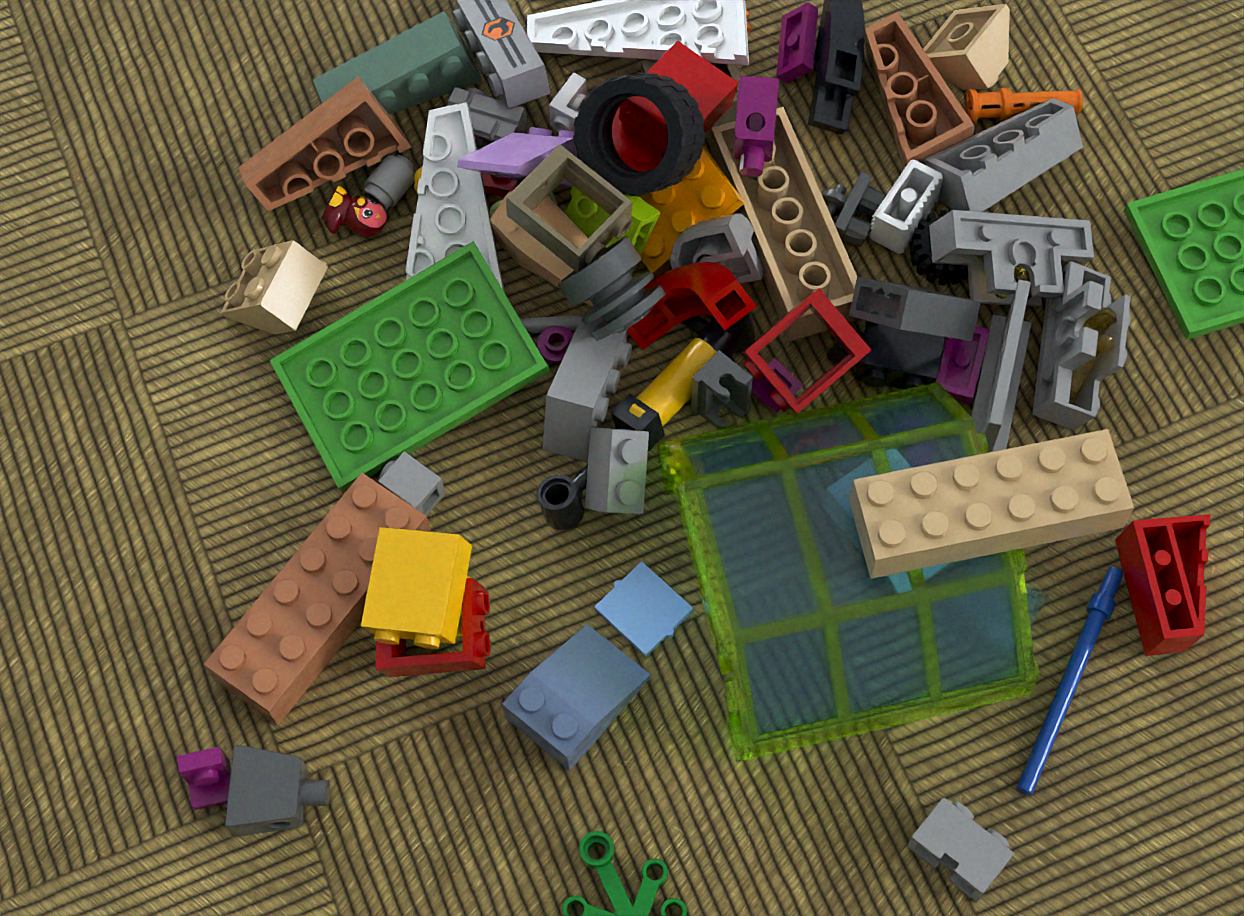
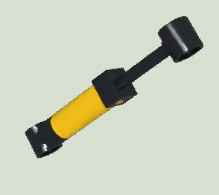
(649, 409)

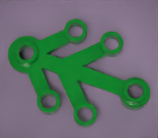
(613, 885)

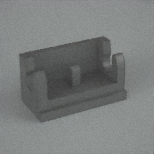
(721, 386)

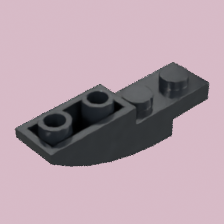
(839, 64)

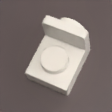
(566, 103)

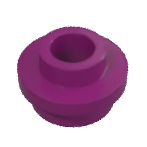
(554, 354)

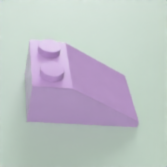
(518, 154)

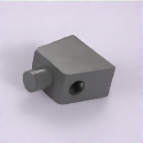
(270, 791)

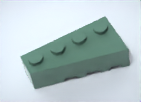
(408, 67)

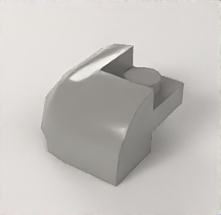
(720, 241)

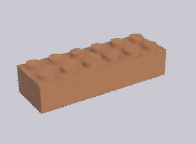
(310, 603)

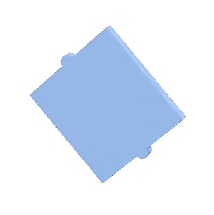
(643, 609)

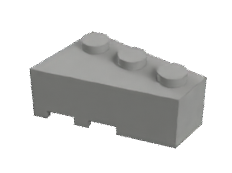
(583, 390)

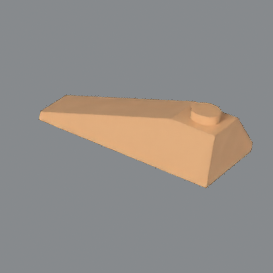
(529, 251)

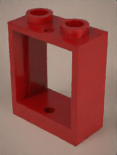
(834, 323)
(476, 643)

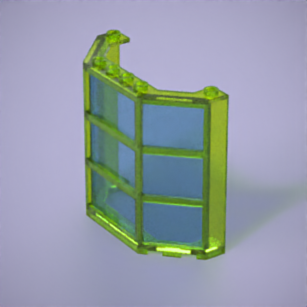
(790, 594)

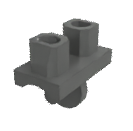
(861, 198)

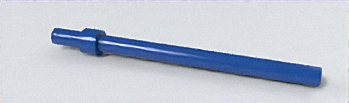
(1099, 609)

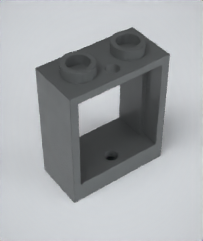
(914, 309)

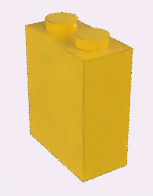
(416, 587)

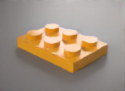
(697, 198)

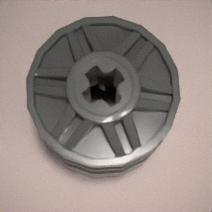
(612, 290)

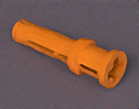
(1002, 106)

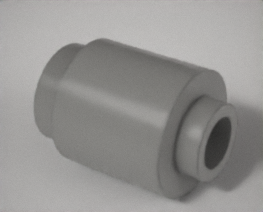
(389, 181)

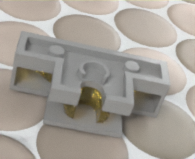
(1010, 248)
(1079, 346)

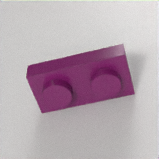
(797, 42)
(962, 365)

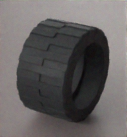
(683, 122)

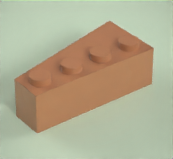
(913, 94)
(323, 147)

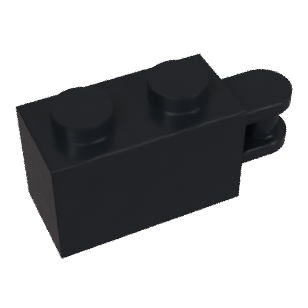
(896, 357)

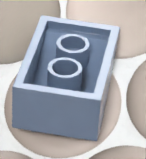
(574, 695)

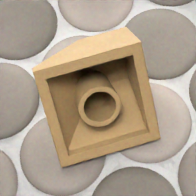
(972, 46)

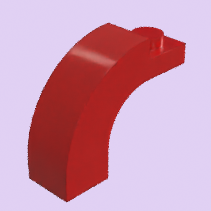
(690, 292)

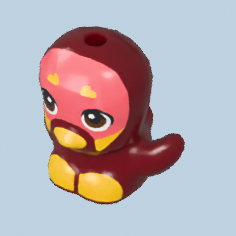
(356, 213)

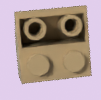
(274, 287)

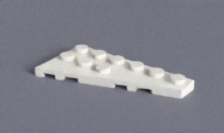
(644, 29)
(450, 199)

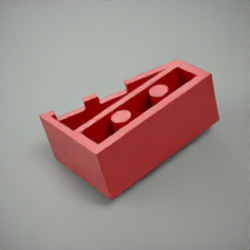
(1165, 580)

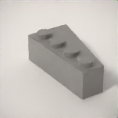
(1005, 156)

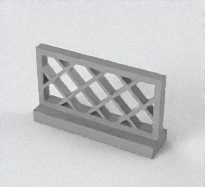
(1002, 371)

